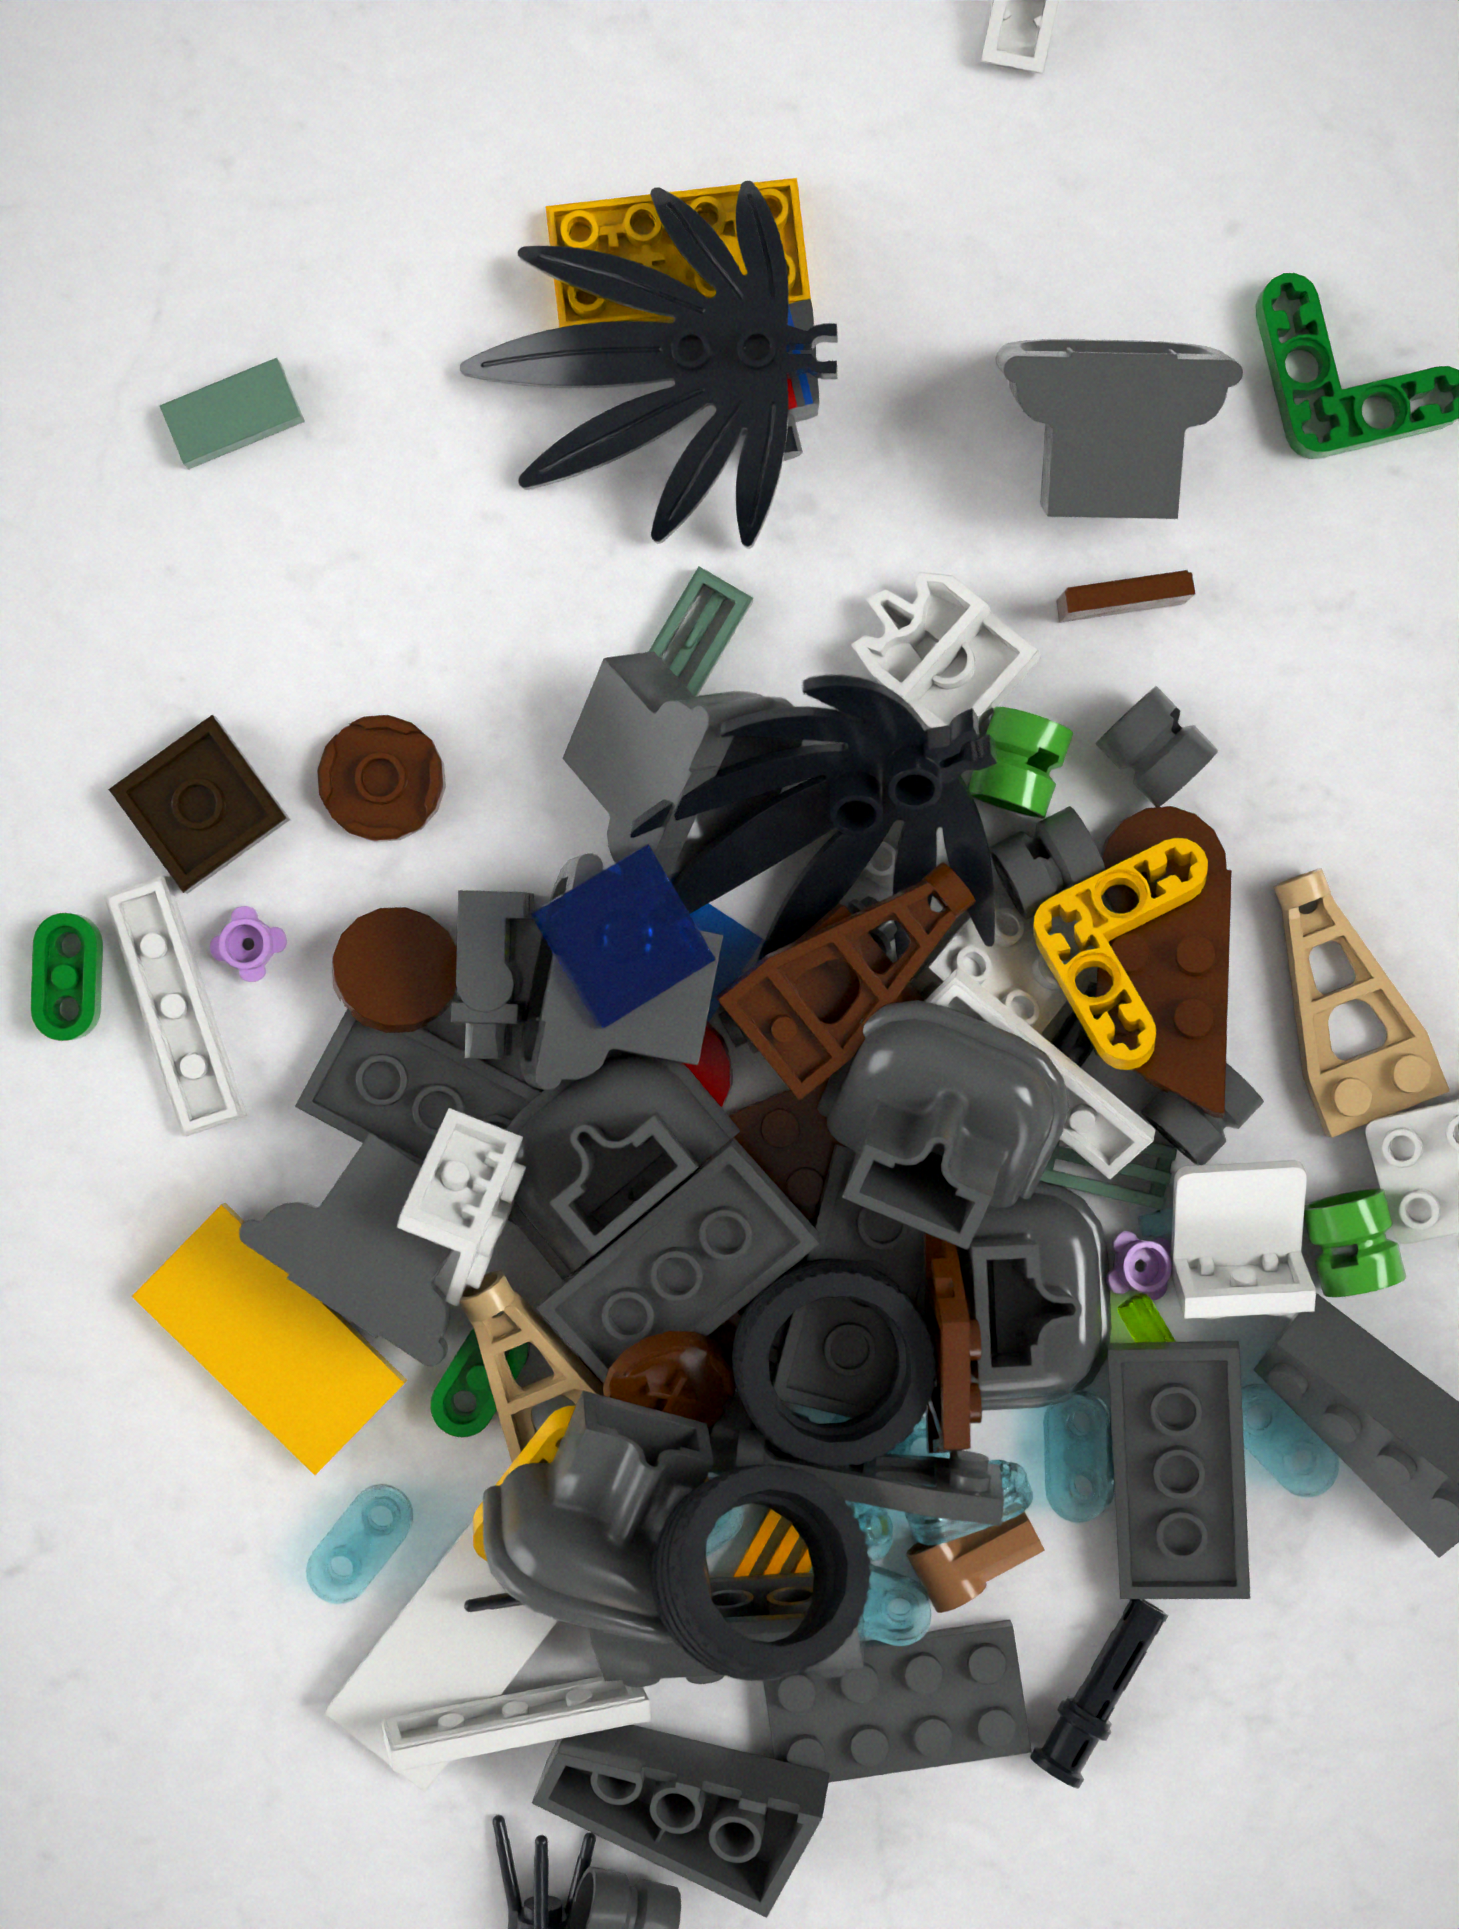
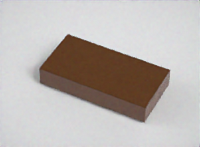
(1125, 596)

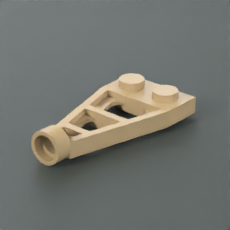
(1374, 1082)
(508, 1330)

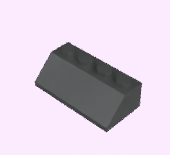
(755, 1606)

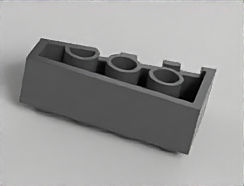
(1375, 1415)
(689, 1807)

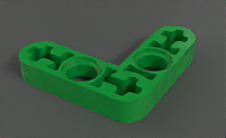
(1340, 405)

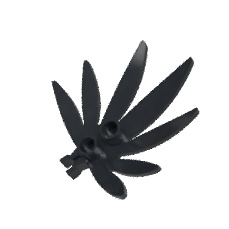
(717, 351)
(877, 775)

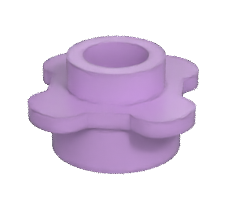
(230, 948)
(1157, 1269)

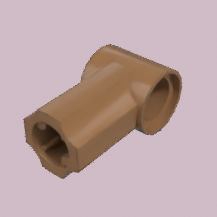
(960, 1568)

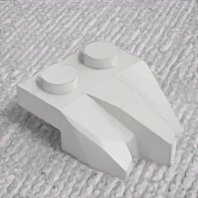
(945, 651)

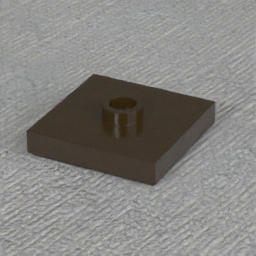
(199, 804)

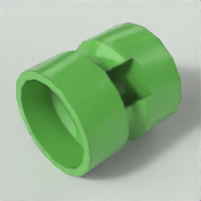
(1025, 754)
(1348, 1220)

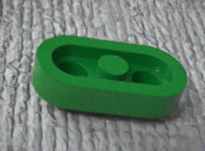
(60, 976)
(469, 1374)

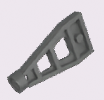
(961, 1487)

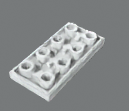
(439, 1654)

